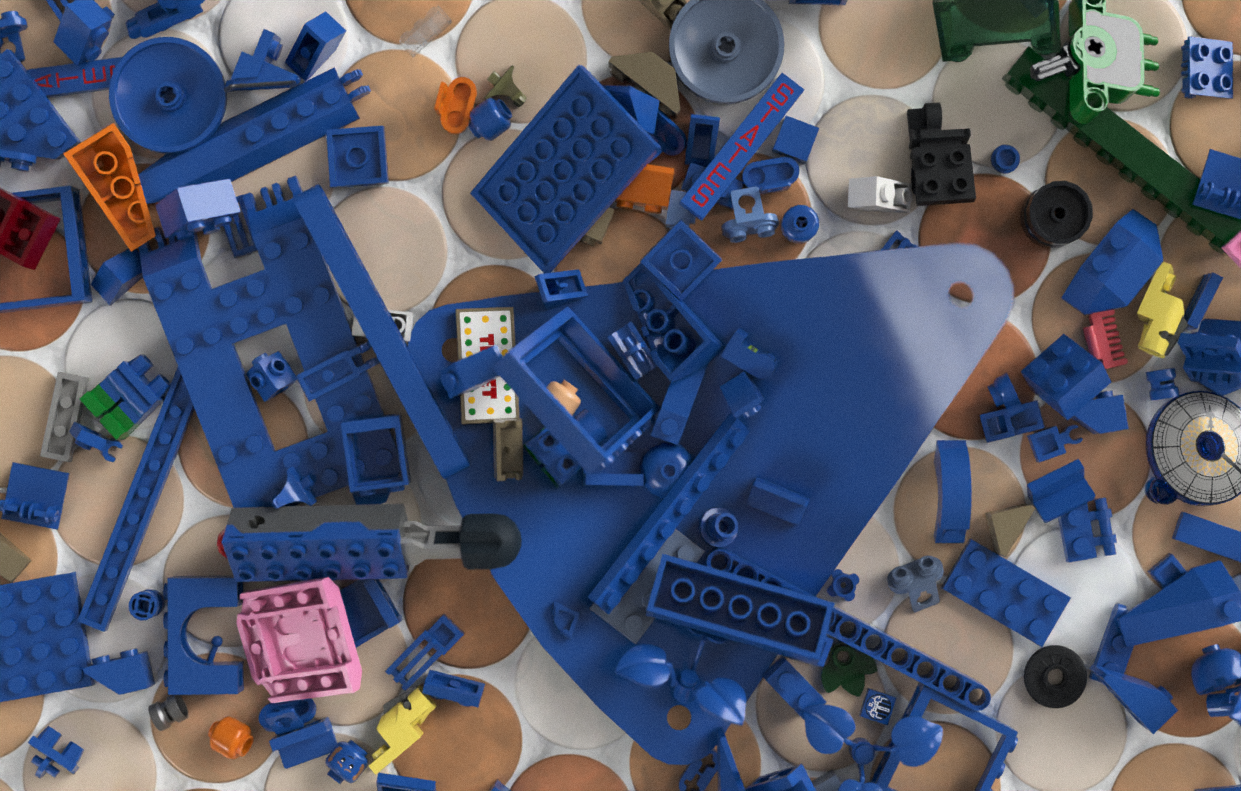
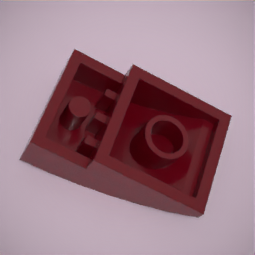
(24, 230)

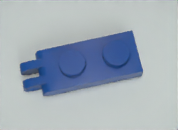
(155, 19)

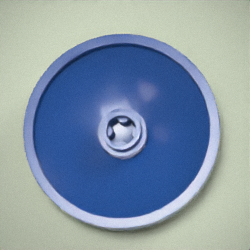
(167, 95)

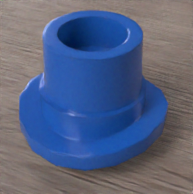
(718, 527)

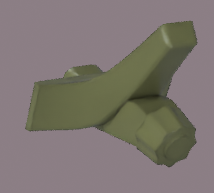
(505, 87)

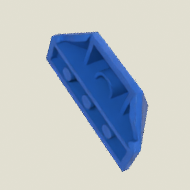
(1117, 266)

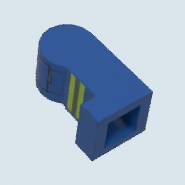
(749, 358)

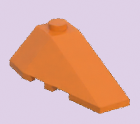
(111, 177)

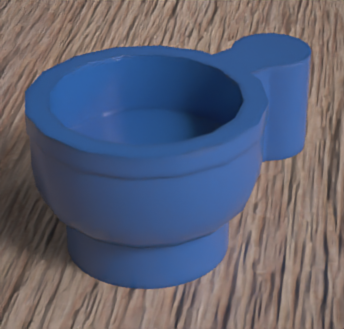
(1004, 393)

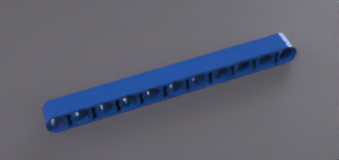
(381, 331)
(887, 644)

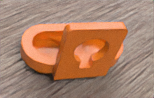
(455, 104)

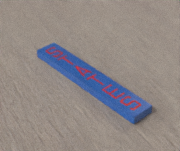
(74, 79)
(741, 146)

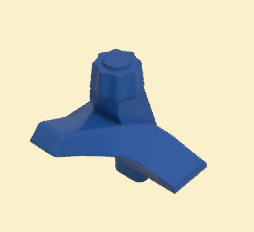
(295, 490)

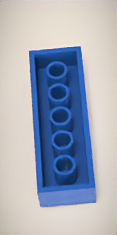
(740, 609)

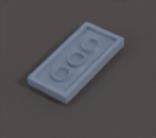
(630, 614)

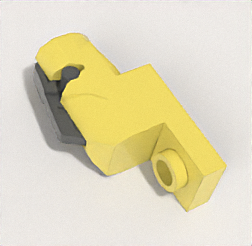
(1162, 313)
(400, 726)

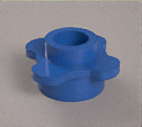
(847, 592)

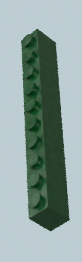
(1124, 149)

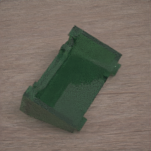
(994, 22)

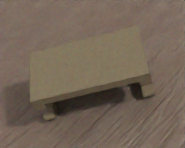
(507, 449)

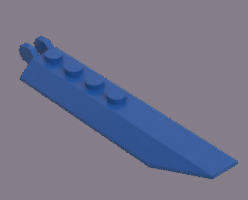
(259, 135)

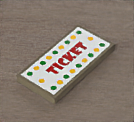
(475, 332)

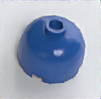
(663, 467)
(1216, 669)

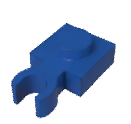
(1050, 443)

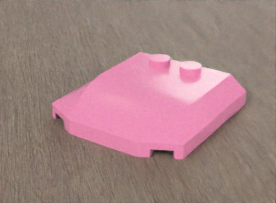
(299, 640)

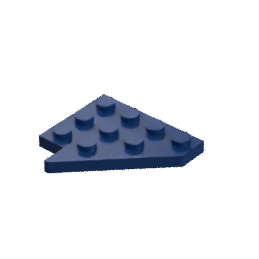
(27, 116)

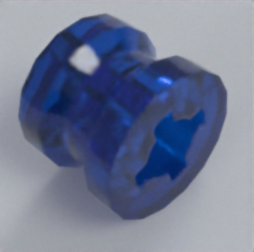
(1151, 493)

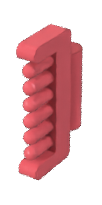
(1098, 341)

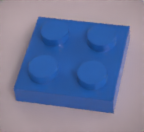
(357, 156)
(680, 260)

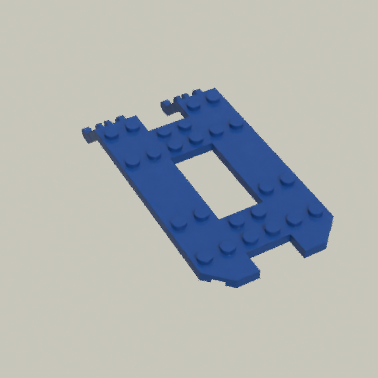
(202, 335)

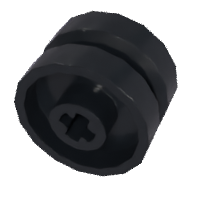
(1072, 209)

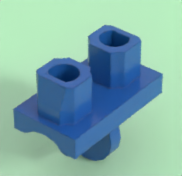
(632, 350)
(67, 759)

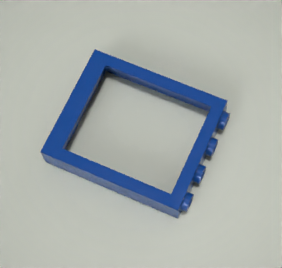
(604, 370)

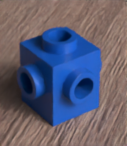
(271, 375)

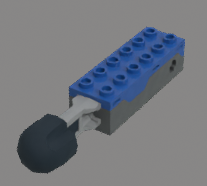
(356, 542)

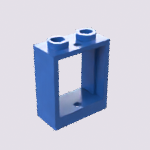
(368, 487)

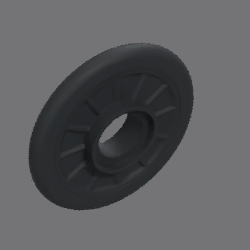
(1073, 679)

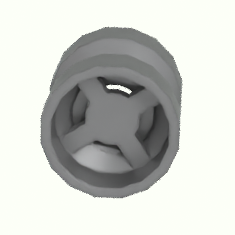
(168, 712)

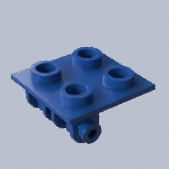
(1208, 68)
(1220, 184)
(34, 496)

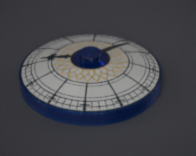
(1197, 448)

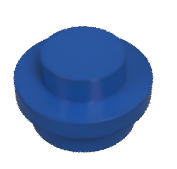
(1005, 159)

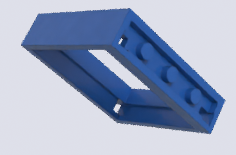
(75, 247)
(917, 707)

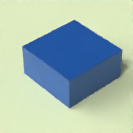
(795, 139)

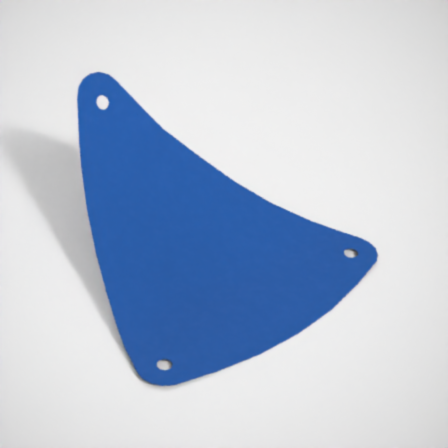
(859, 383)

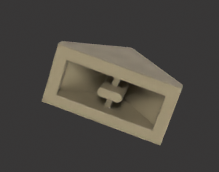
(1007, 525)

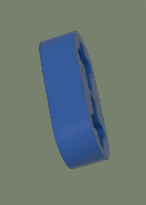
(705, 775)

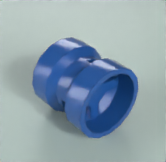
(1162, 391)
(152, 602)

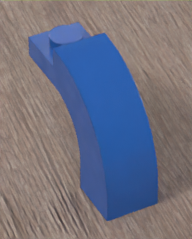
(954, 491)

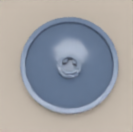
(726, 48)

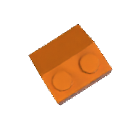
(648, 189)

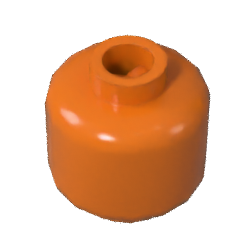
(230, 737)

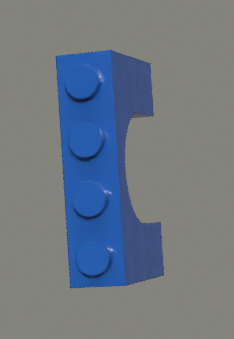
(186, 671)

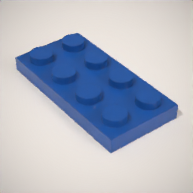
(1005, 592)

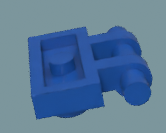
(1078, 534)

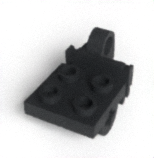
(939, 159)

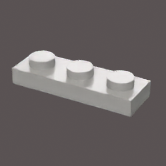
(64, 410)

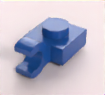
(90, 438)

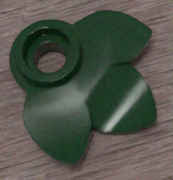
(847, 673)

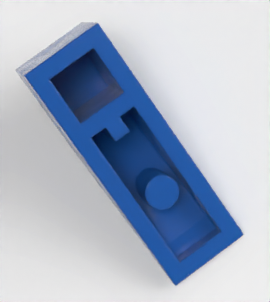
(677, 407)
(1141, 699)

